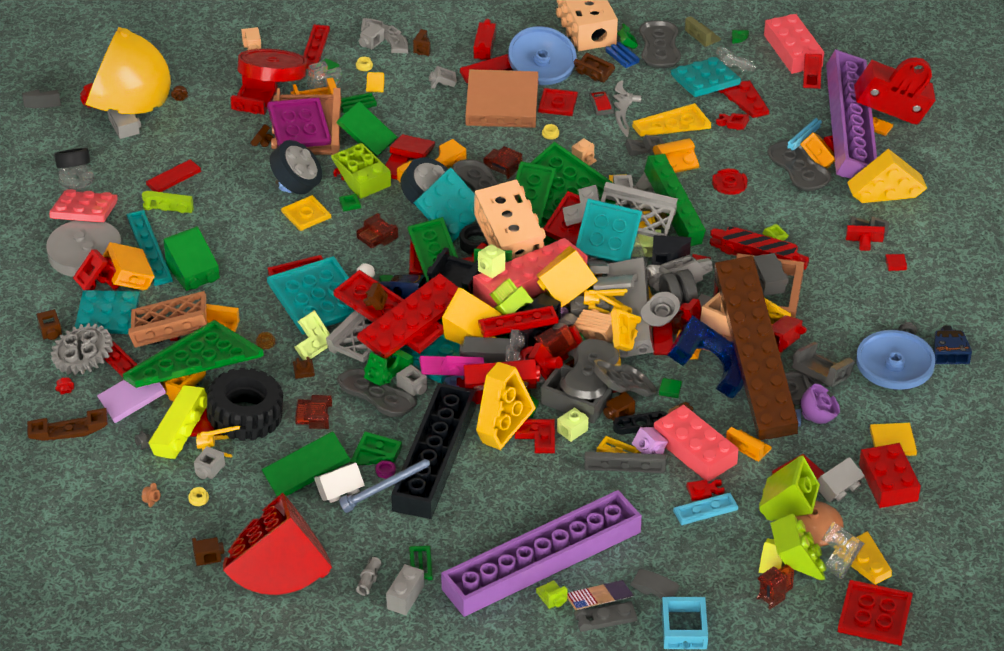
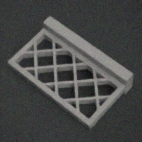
(643, 199)
(346, 333)

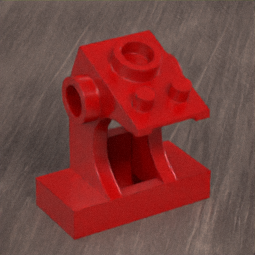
(103, 271)

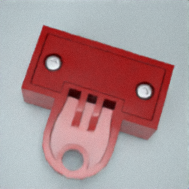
(898, 91)

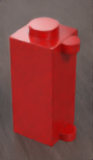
(484, 40)
(787, 331)

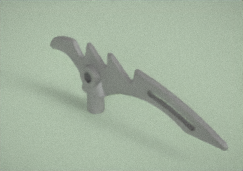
(625, 100)

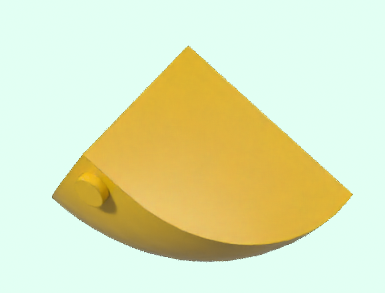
(130, 76)

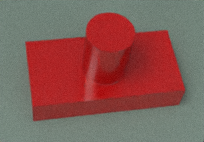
(865, 235)
(545, 360)

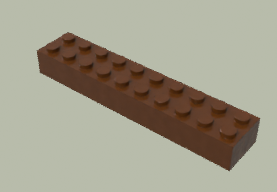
(756, 348)

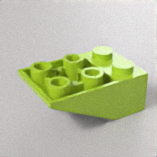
(362, 170)
(797, 547)

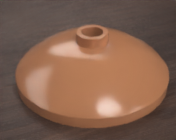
(820, 521)

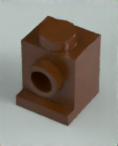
(49, 330)
(619, 406)
(207, 551)

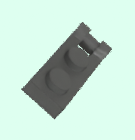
(605, 616)

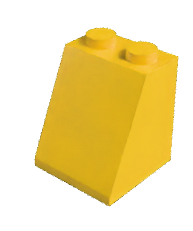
(566, 276)
(463, 316)

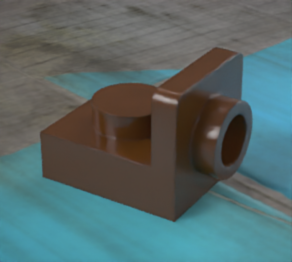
(421, 43)

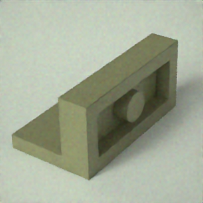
(700, 32)

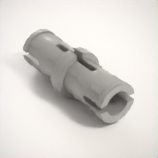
(368, 576)

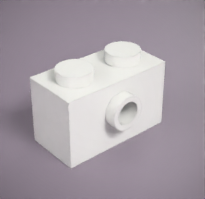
(338, 482)

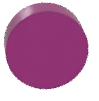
(385, 469)

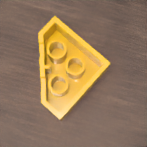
(886, 180)
(503, 406)

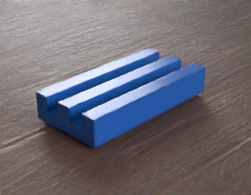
(624, 53)

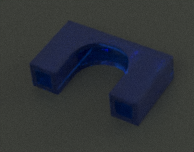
(700, 336)

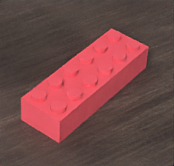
(522, 271)

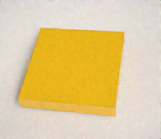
(306, 213)
(894, 433)

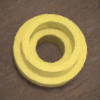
(364, 64)
(550, 131)
(201, 493)

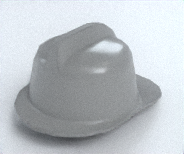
(660, 309)

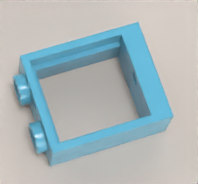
(675, 638)

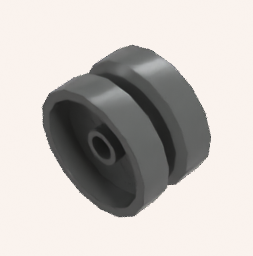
(680, 284)

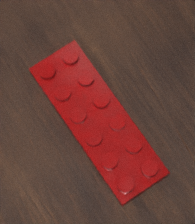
(354, 291)
(409, 317)

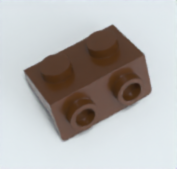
(594, 67)

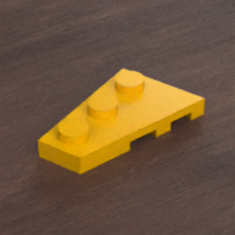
(871, 561)

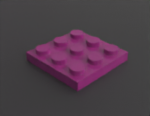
(299, 121)

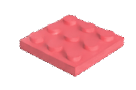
(84, 206)

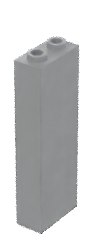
(636, 299)

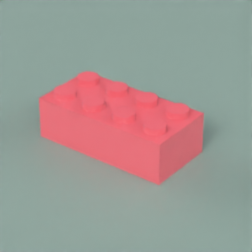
(791, 41)
(697, 443)

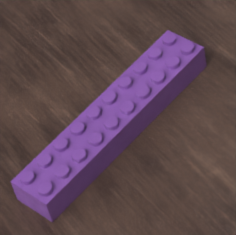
(850, 120)
(540, 553)

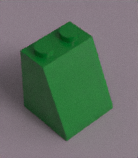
(190, 259)

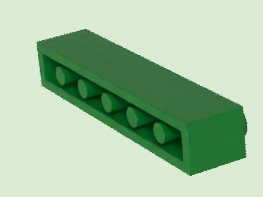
(666, 183)

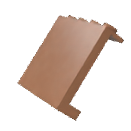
(502, 98)
(332, 111)

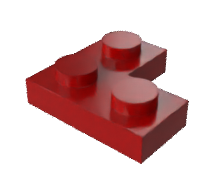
(542, 431)

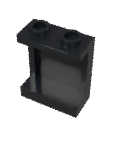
(454, 269)

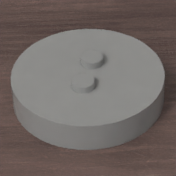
(73, 242)

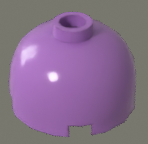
(818, 405)

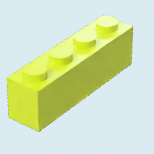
(179, 422)

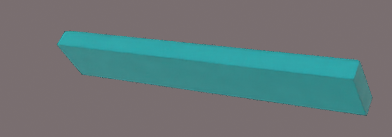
(146, 240)

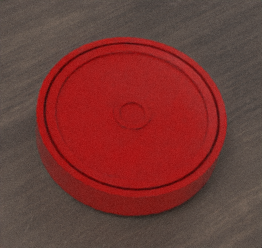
(272, 65)

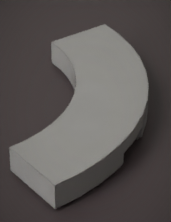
(391, 34)

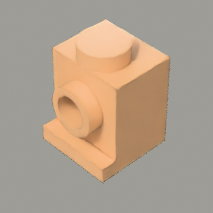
(251, 38)
(584, 151)

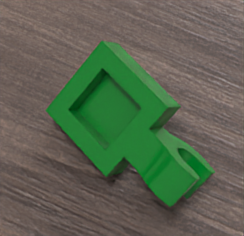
(627, 38)

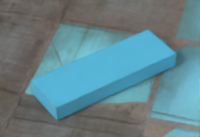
(705, 508)

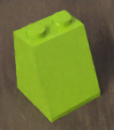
(790, 491)

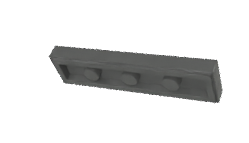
(625, 462)

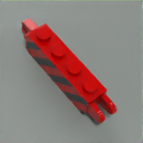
(746, 242)

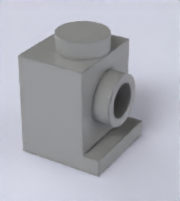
(371, 36)
(415, 383)
(207, 467)

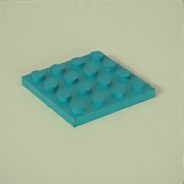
(312, 289)

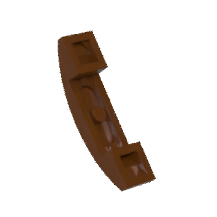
(43, 430)

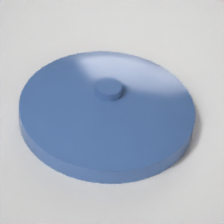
(542, 51)
(895, 359)

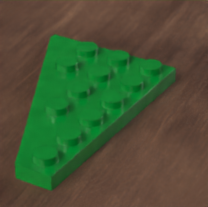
(198, 352)

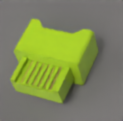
(509, 297)

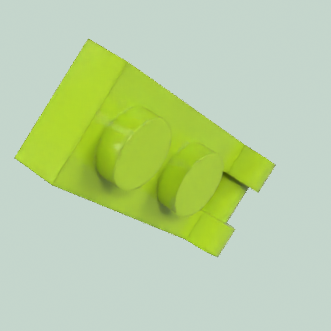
(167, 201)

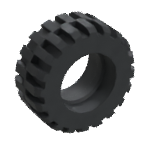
(250, 387)

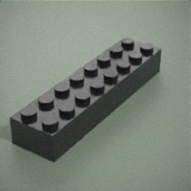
(438, 442)

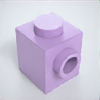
(649, 441)

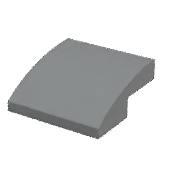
(616, 282)

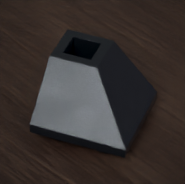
(669, 248)

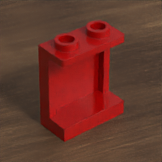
(254, 95)

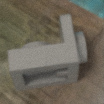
(443, 76)

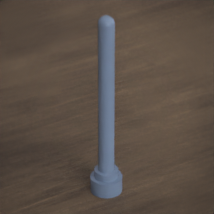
(349, 502)

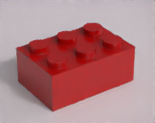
(889, 475)

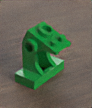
(383, 370)

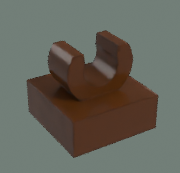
(261, 137)
(376, 296)
(303, 368)

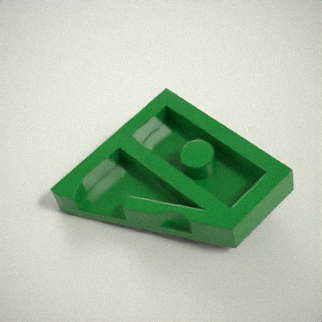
(375, 449)

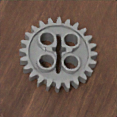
(94, 347)

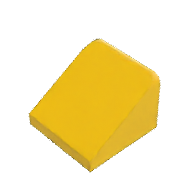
(375, 82)

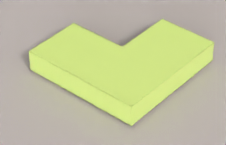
(316, 335)

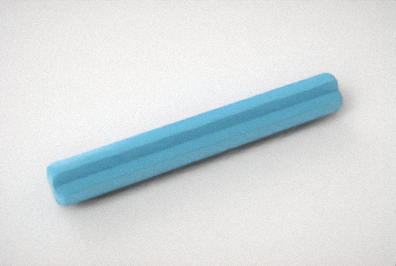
(813, 126)

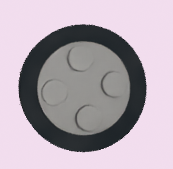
(295, 167)
(420, 176)

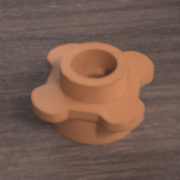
(151, 494)

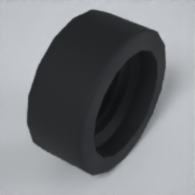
(72, 157)
(468, 231)

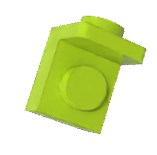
(552, 594)

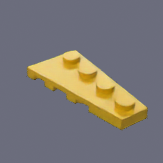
(676, 120)

